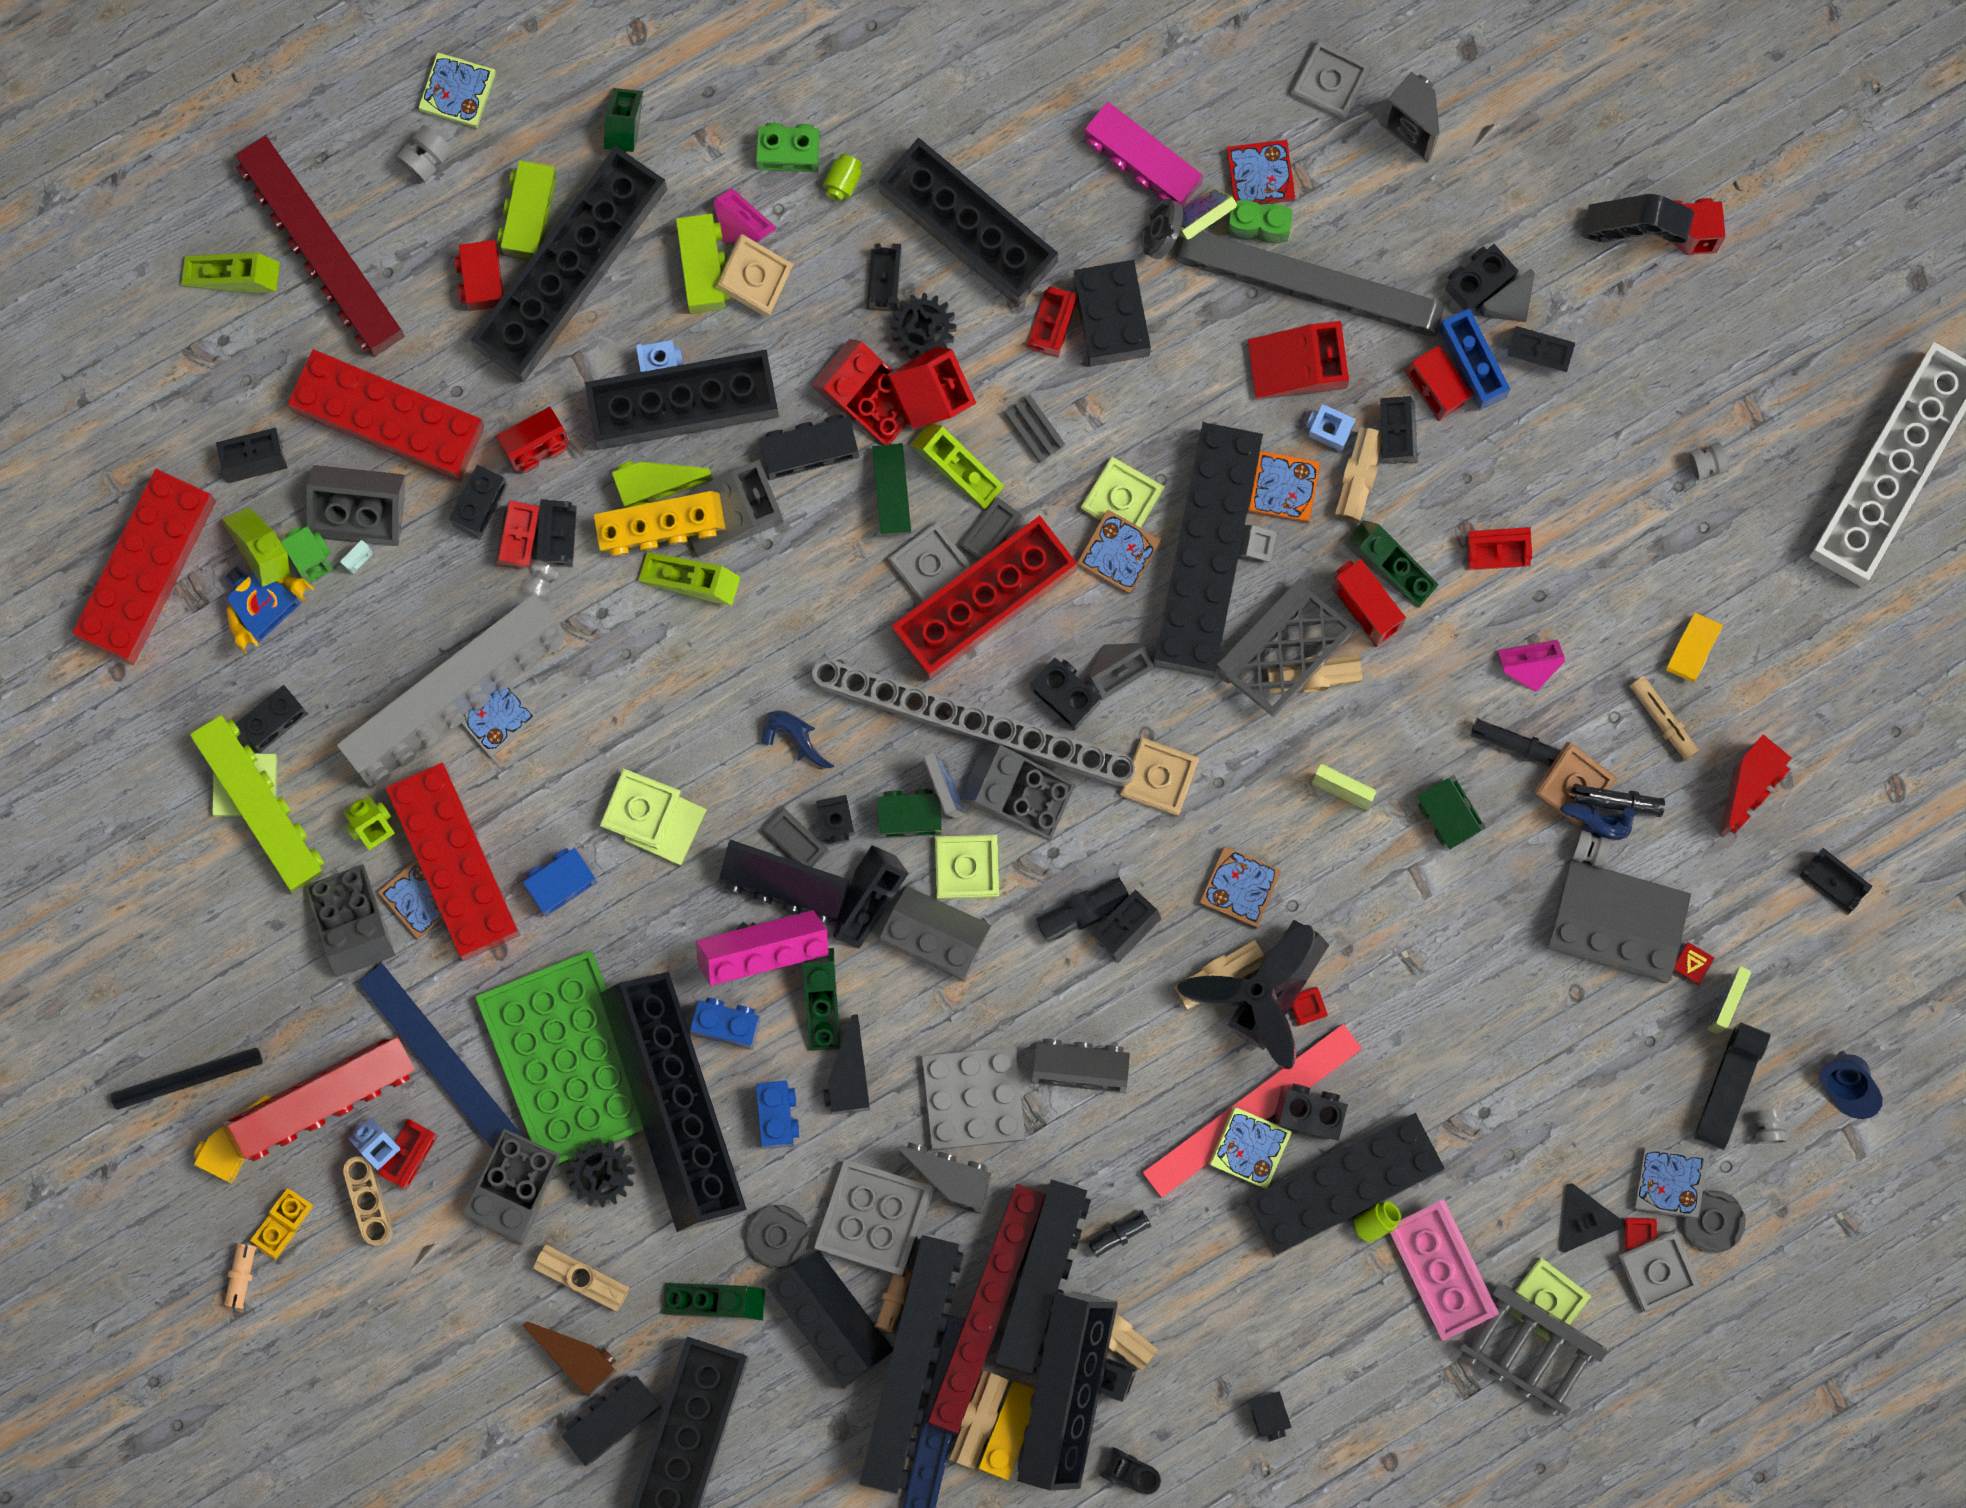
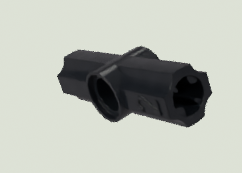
(1082, 910)

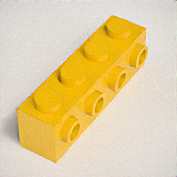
(659, 522)

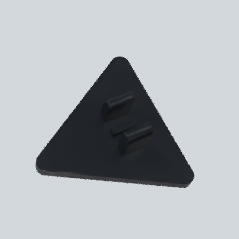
(1585, 1219)

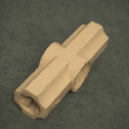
(1359, 475)
(1333, 673)
(1237, 965)
(563, 1268)
(1130, 1344)
(979, 1420)

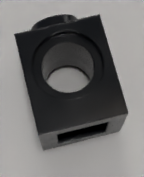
(1270, 1416)

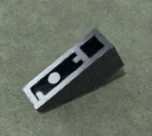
(869, 894)
(848, 1077)

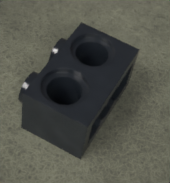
(1486, 284)
(478, 501)
(1059, 698)
(271, 718)
(1308, 1119)

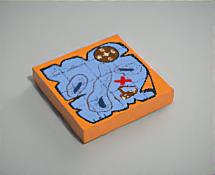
(1284, 487)

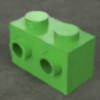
(788, 148)
(308, 553)

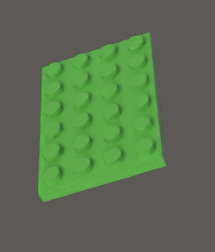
(561, 1056)

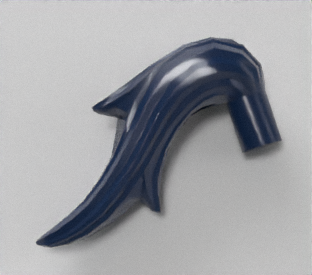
(797, 731)
(1611, 827)

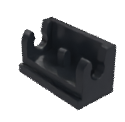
(884, 278)
(1541, 349)
(1399, 429)
(251, 455)
(556, 533)
(1835, 881)
(1126, 925)

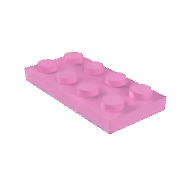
(1443, 1270)

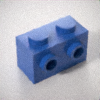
(559, 881)
(725, 1024)
(775, 1114)

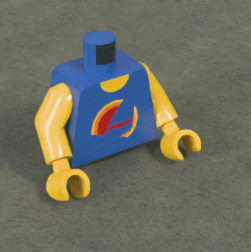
(259, 609)

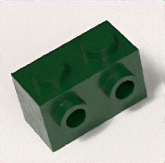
(1450, 812)
(909, 814)

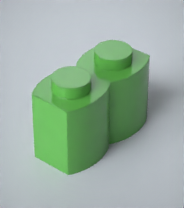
(1268, 222)

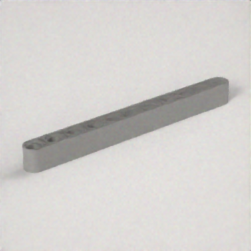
(962, 711)

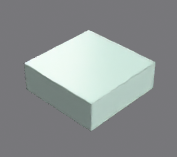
(356, 557)

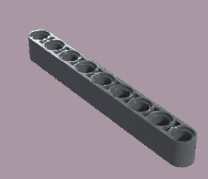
(1311, 283)

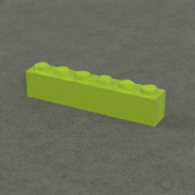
(257, 804)

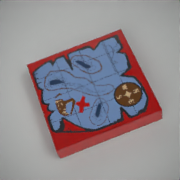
(1261, 172)

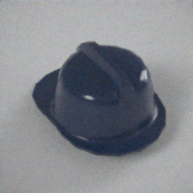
(1851, 1086)

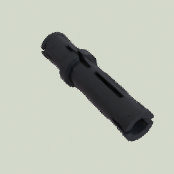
(1517, 743)
(1617, 800)

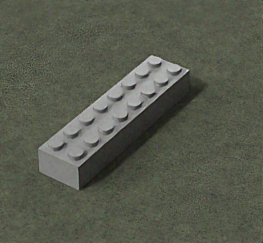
(452, 690)

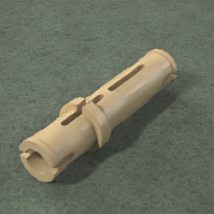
(1664, 718)

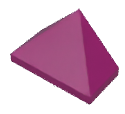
(739, 218)
(1532, 663)

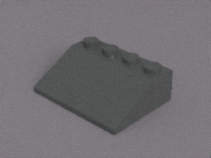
(1619, 921)

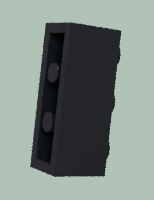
(809, 447)
(610, 1419)

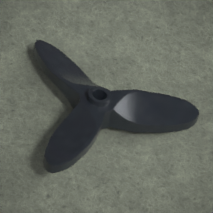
(1261, 992)

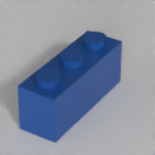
(1474, 359)

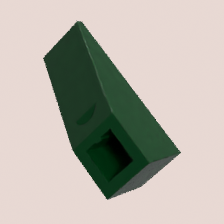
(1391, 562)
(822, 1002)
(714, 1301)

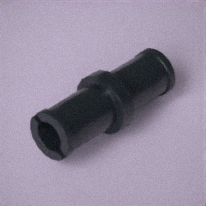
(1119, 1233)

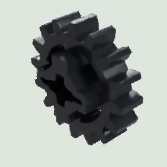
(934, 322)
(613, 1176)

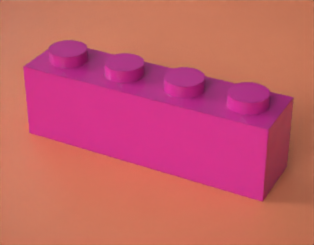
(1141, 155)
(762, 947)

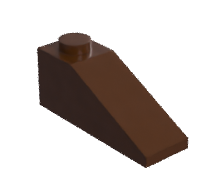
(579, 1360)

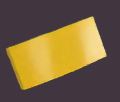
(1694, 647)
(281, 1224)

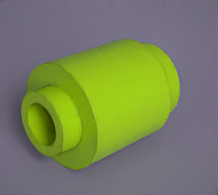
(842, 177)
(1377, 1221)

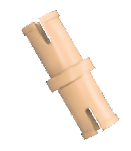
(240, 1275)
(893, 1302)

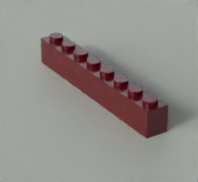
(319, 245)
(986, 1309)

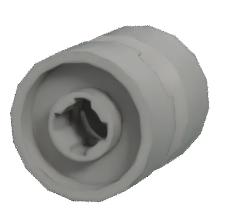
(424, 154)

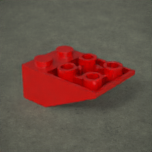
(1299, 361)
(860, 389)
(1757, 769)

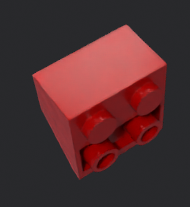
(1706, 229)
(931, 387)
(534, 440)

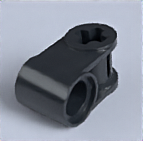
(1128, 1472)

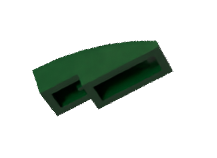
(891, 489)

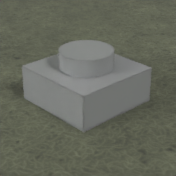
(1257, 543)

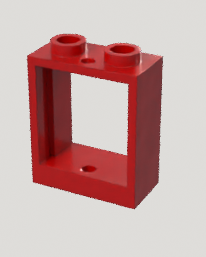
(1368, 601)

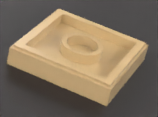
(754, 275)
(1160, 777)

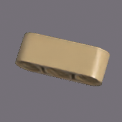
(357, 1190)

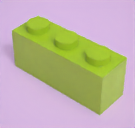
(527, 209)
(701, 262)

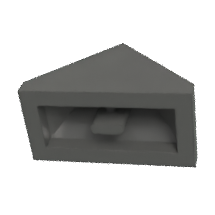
(1512, 301)
(1119, 666)

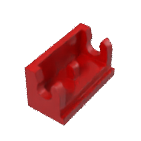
(1052, 321)
(1438, 383)
(517, 534)
(1499, 548)
(415, 1145)

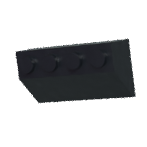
(783, 881)
(830, 1318)

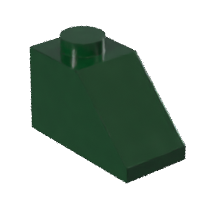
(623, 119)

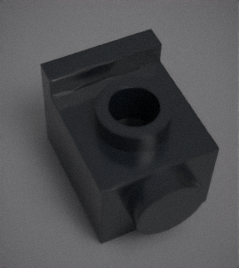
(835, 806)
(1121, 1386)

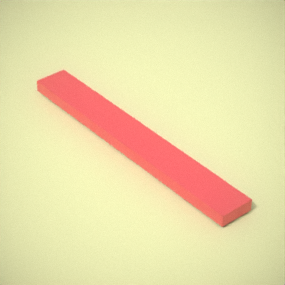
(1261, 1102)

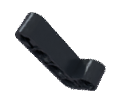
(1638, 217)
(1731, 1085)

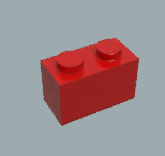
(481, 275)

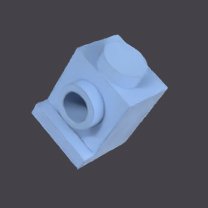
(647, 353)
(1339, 421)
(369, 1135)

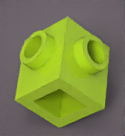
(368, 822)

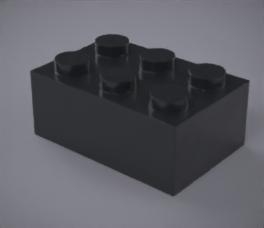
(1111, 313)

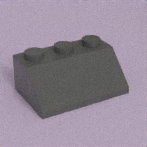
(1413, 115)
(355, 504)
(935, 933)
(1081, 1066)

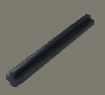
(186, 1078)

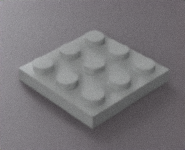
(973, 1098)
(874, 1218)

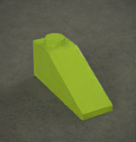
(231, 272)
(957, 464)
(652, 482)
(258, 545)
(690, 578)

